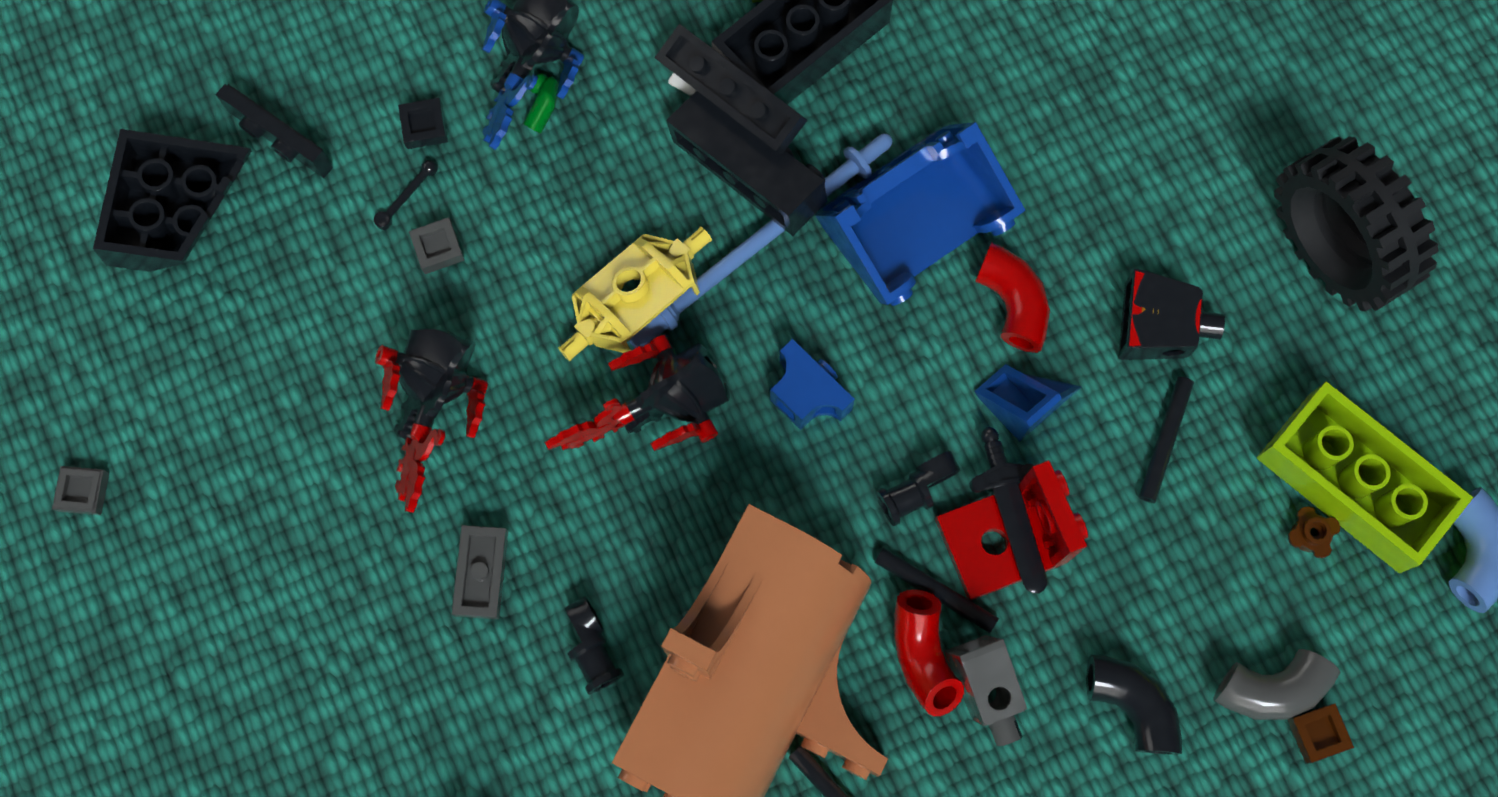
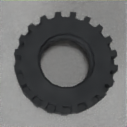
(1356, 223)

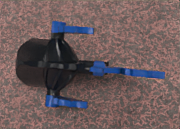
(531, 35)

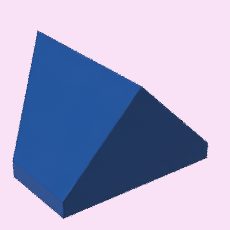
(1022, 399)

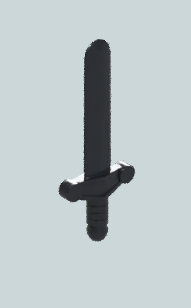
(1004, 481)

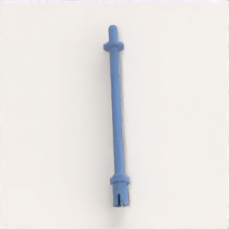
(856, 163)

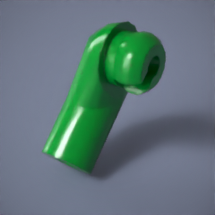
(544, 104)

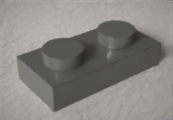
(480, 572)

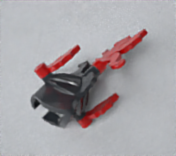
(431, 375)
(679, 387)

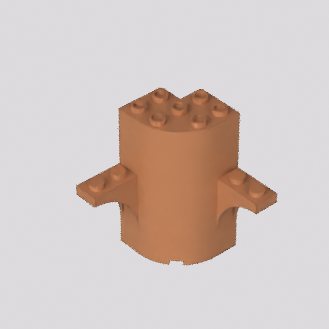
(752, 670)

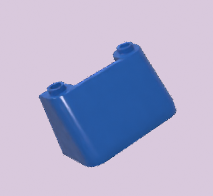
(920, 209)

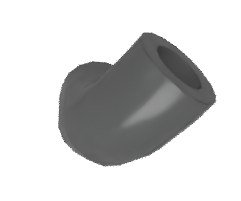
(1281, 694)

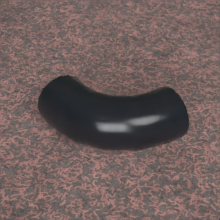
(1141, 698)

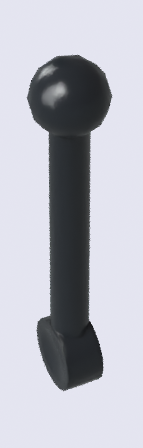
(383, 220)

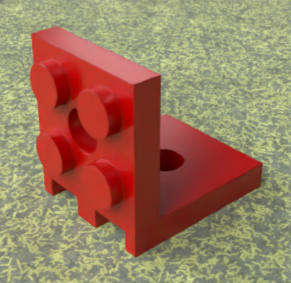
(1054, 525)

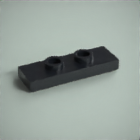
(285, 140)

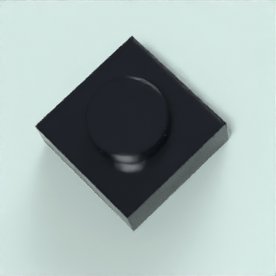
(423, 123)

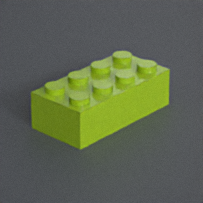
(1365, 478)

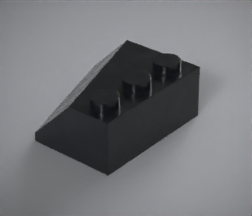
(162, 198)

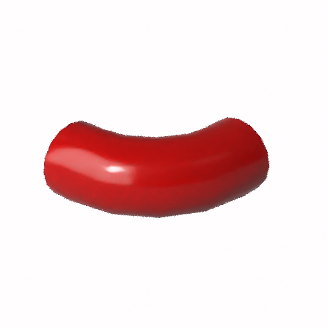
(1023, 297)
(921, 653)

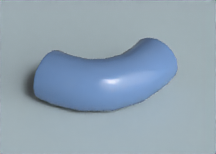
(1478, 577)

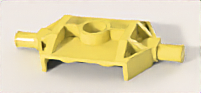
(613, 316)

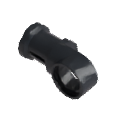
(915, 491)
(591, 653)

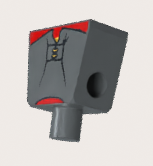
(981, 668)

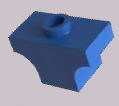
(808, 388)

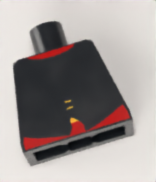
(1164, 318)

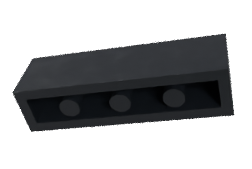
(769, 181)

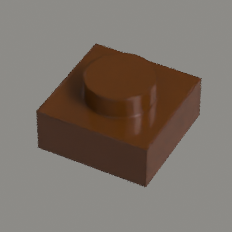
(1320, 733)

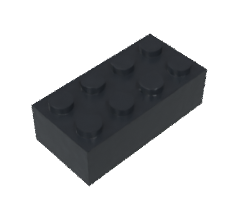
(799, 41)

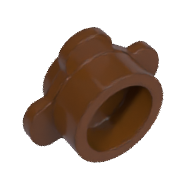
(1301, 537)

